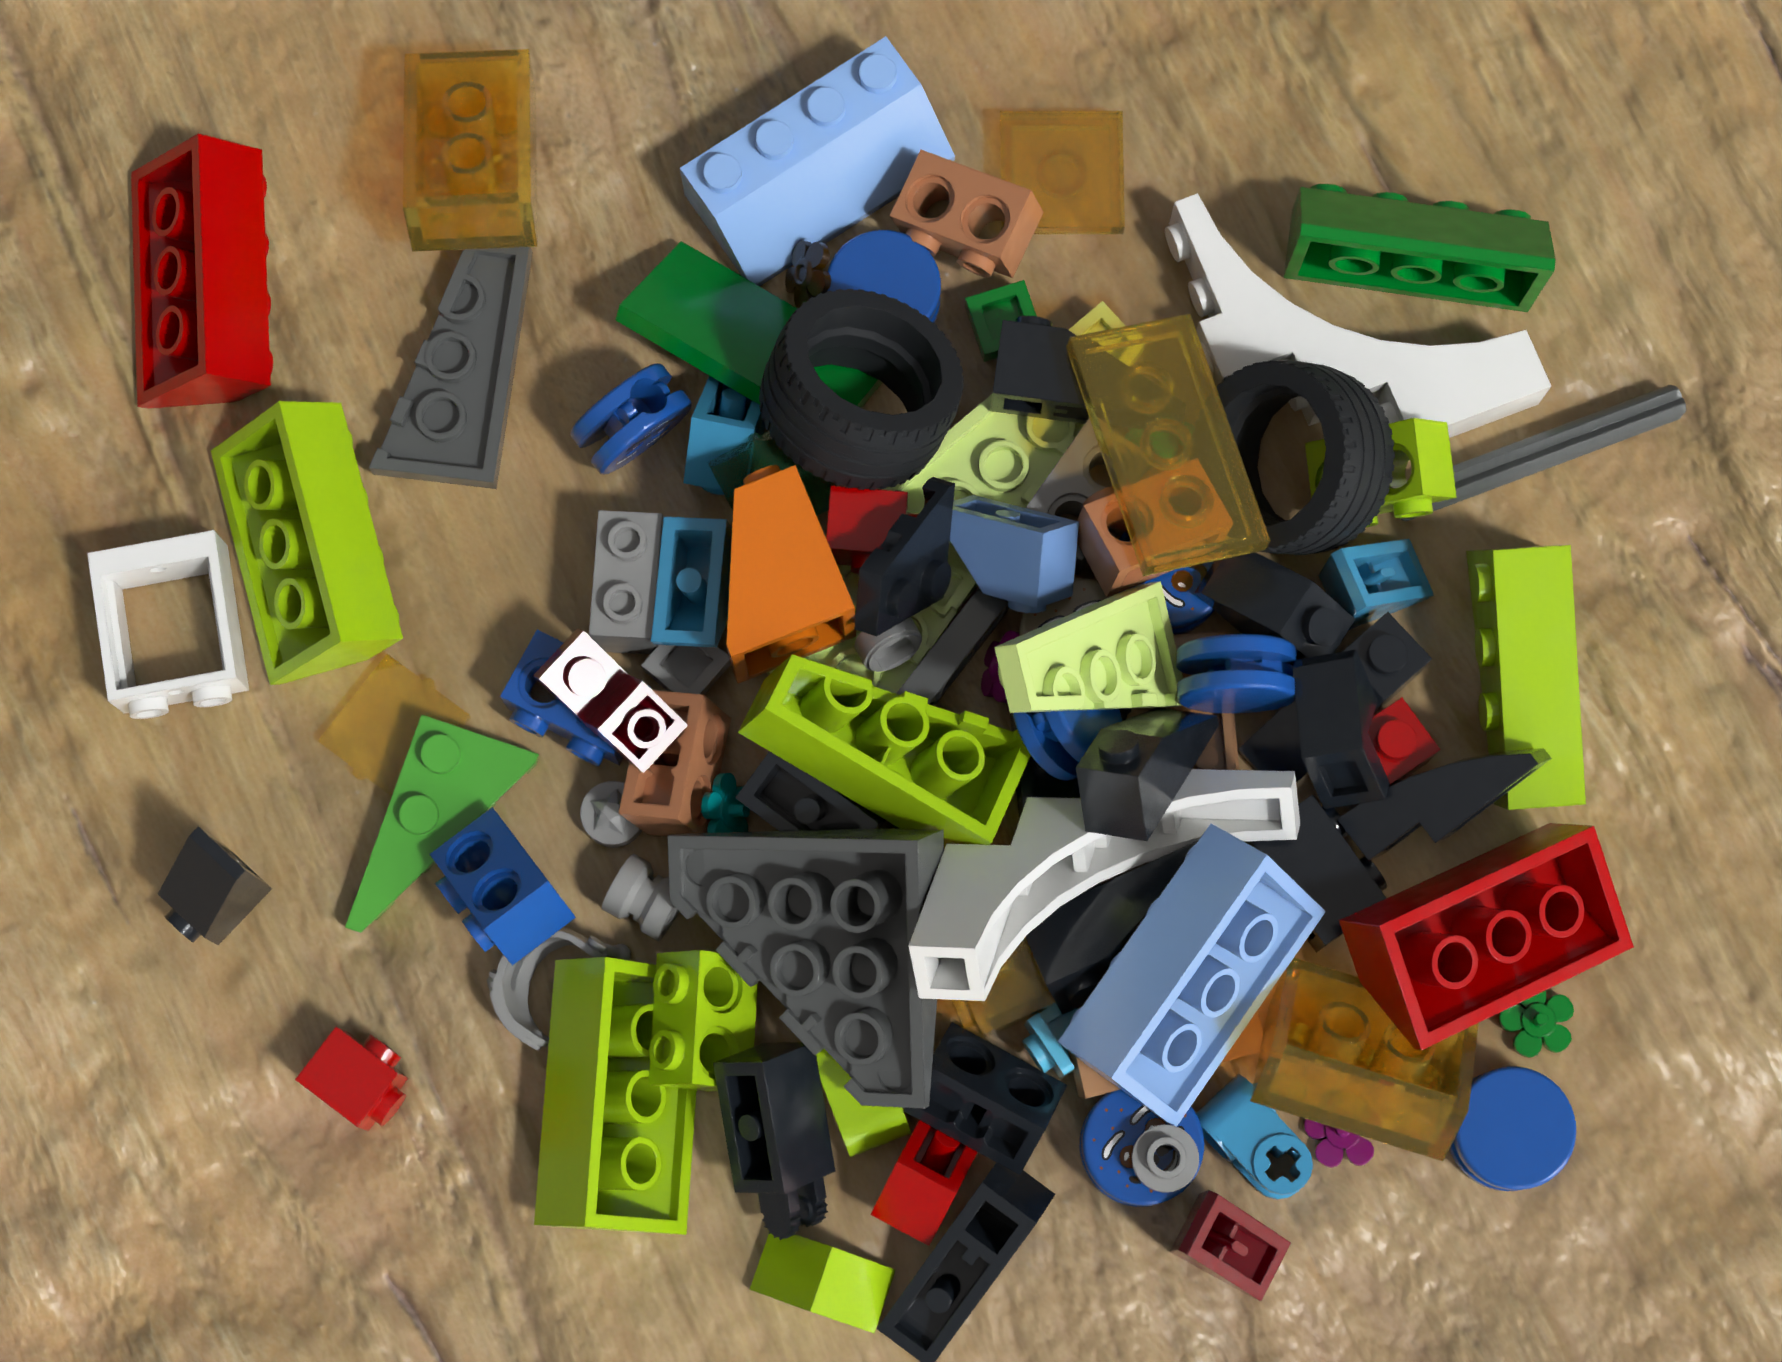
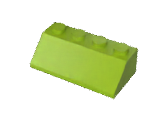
(305, 541)
(609, 1141)

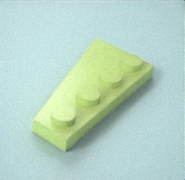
(1095, 658)

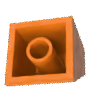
(782, 577)

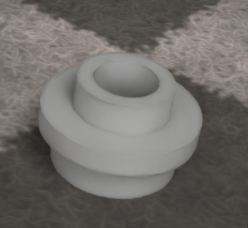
(1144, 1164)

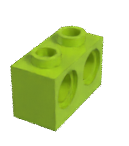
(1431, 477)
(698, 1018)

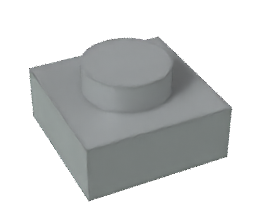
(686, 667)

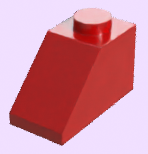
(923, 1183)

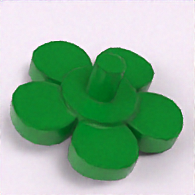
(1539, 1024)

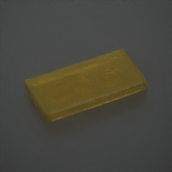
(1167, 444)

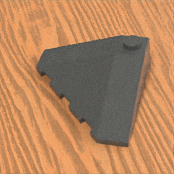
(830, 936)

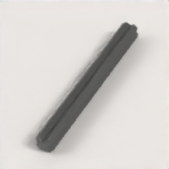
(1565, 443)

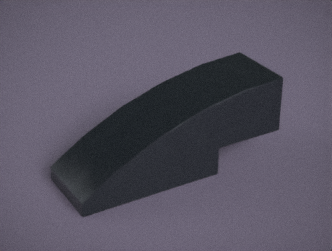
(1439, 799)

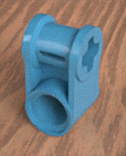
(1248, 1131)

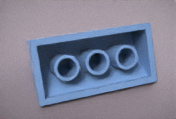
(815, 162)
(1193, 974)

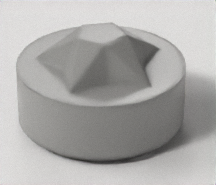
(890, 647)
(601, 816)

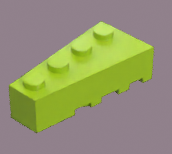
(889, 749)

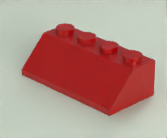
(200, 275)
(1489, 932)

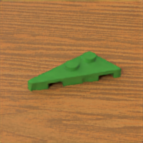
(442, 788)

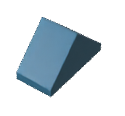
(1375, 579)

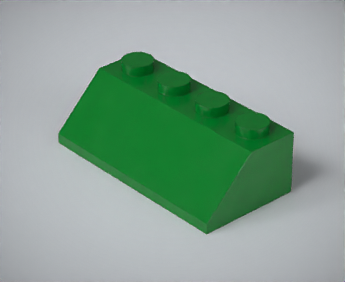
(1418, 248)

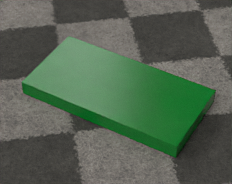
(721, 324)

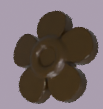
(807, 276)

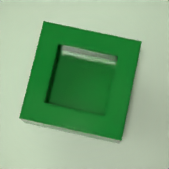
(992, 307)

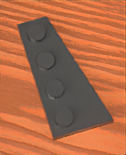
(461, 390)

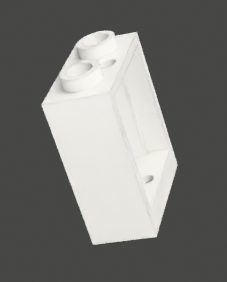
(156, 563)

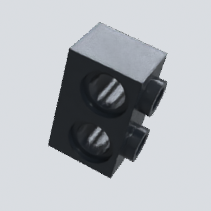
(988, 1098)

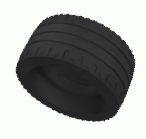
(883, 341)
(1356, 454)

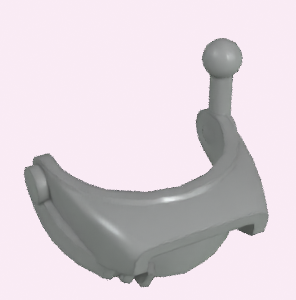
(511, 983)

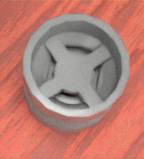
(642, 895)

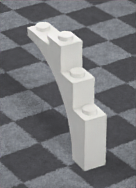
(1256, 324)
(997, 894)

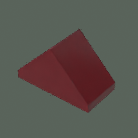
(1230, 1245)

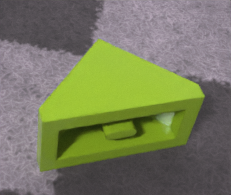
(823, 1280)

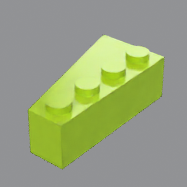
(1529, 667)

